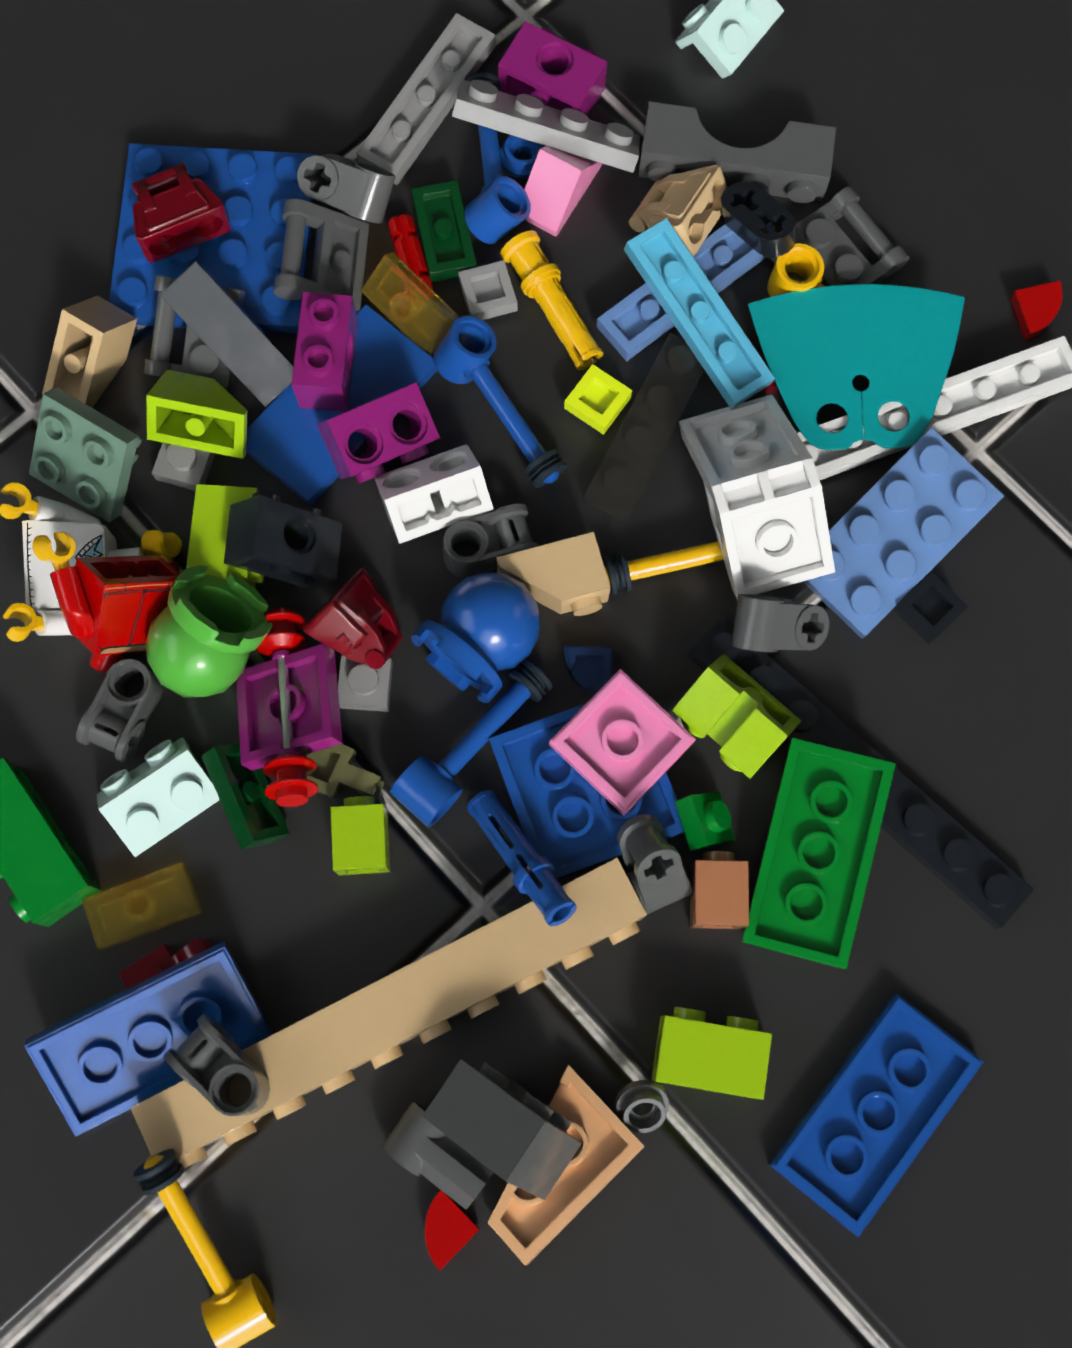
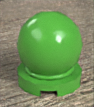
(205, 633)

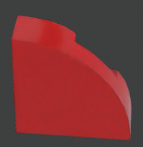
(1036, 307)
(447, 1229)

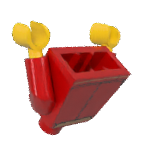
(112, 599)

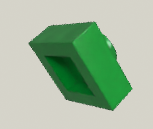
(705, 820)

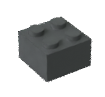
(503, 1127)

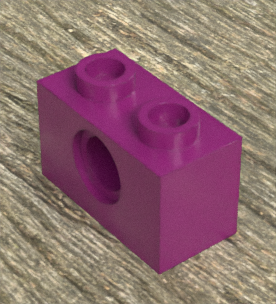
(540, 52)
(325, 351)

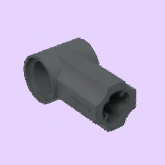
(429, 1152)

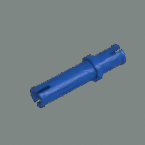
(549, 899)

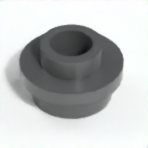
(642, 1105)

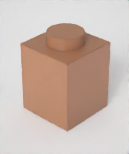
(719, 892)

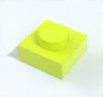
(598, 399)

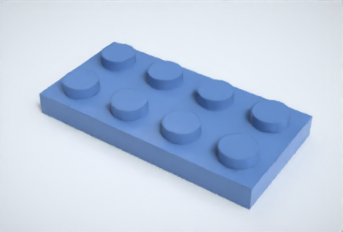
(902, 531)

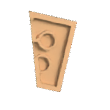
(606, 1148)

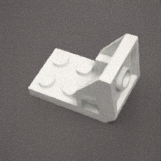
(761, 495)

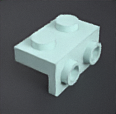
(728, 30)
(156, 795)

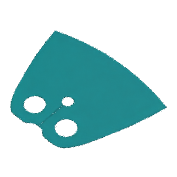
(833, 333)

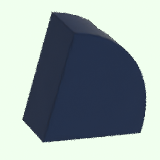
(589, 665)

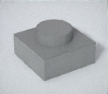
(488, 291)
(182, 466)
(364, 687)

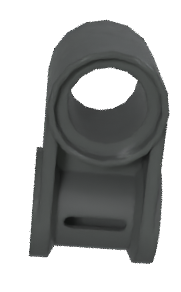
(354, 186)
(493, 534)
(778, 624)
(121, 714)
(652, 863)
(211, 1061)

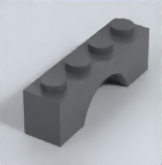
(789, 166)

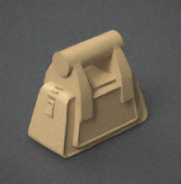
(688, 202)

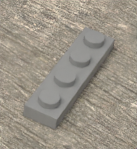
(427, 97)
(532, 120)

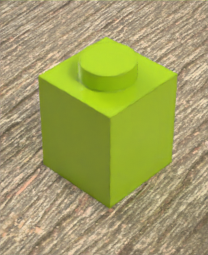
(360, 837)

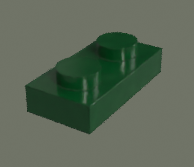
(443, 230)
(250, 812)

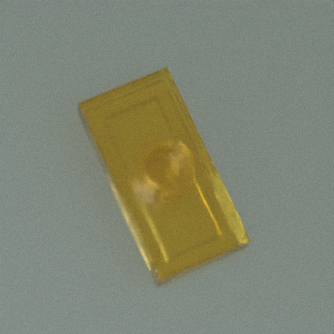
(409, 303)
(141, 906)

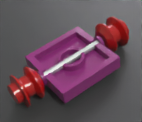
(288, 709)

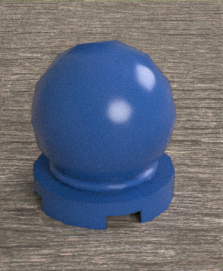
(484, 628)

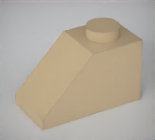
(89, 348)
(562, 574)

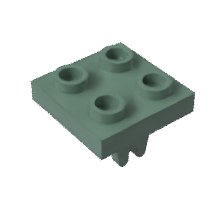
(83, 454)

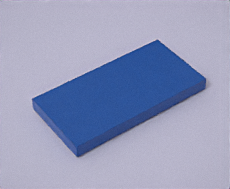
(287, 436)
(115, 1050)
(876, 1114)

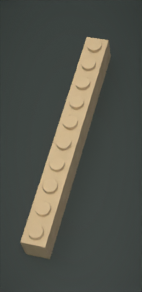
(397, 1009)

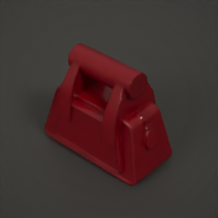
(175, 213)
(357, 622)

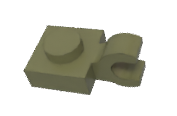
(336, 770)

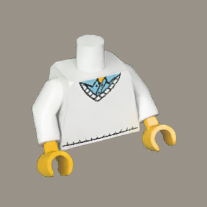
(49, 516)

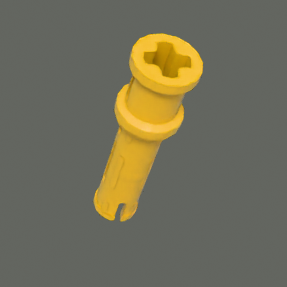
(541, 282)

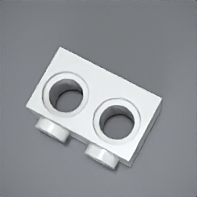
(434, 493)

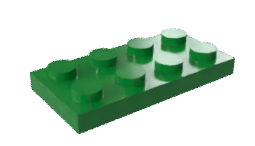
(818, 853)

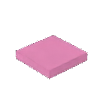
(622, 742)

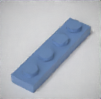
(641, 318)

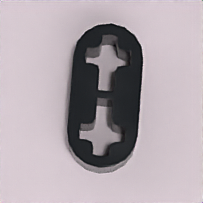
(751, 224)

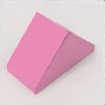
(557, 187)

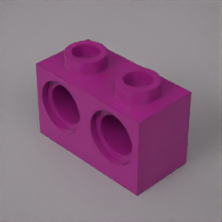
(375, 423)

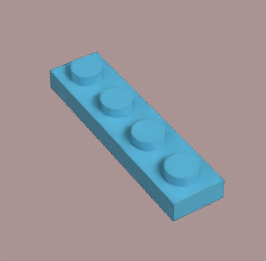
(698, 313)

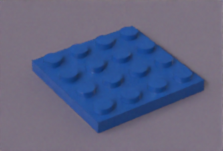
(245, 258)

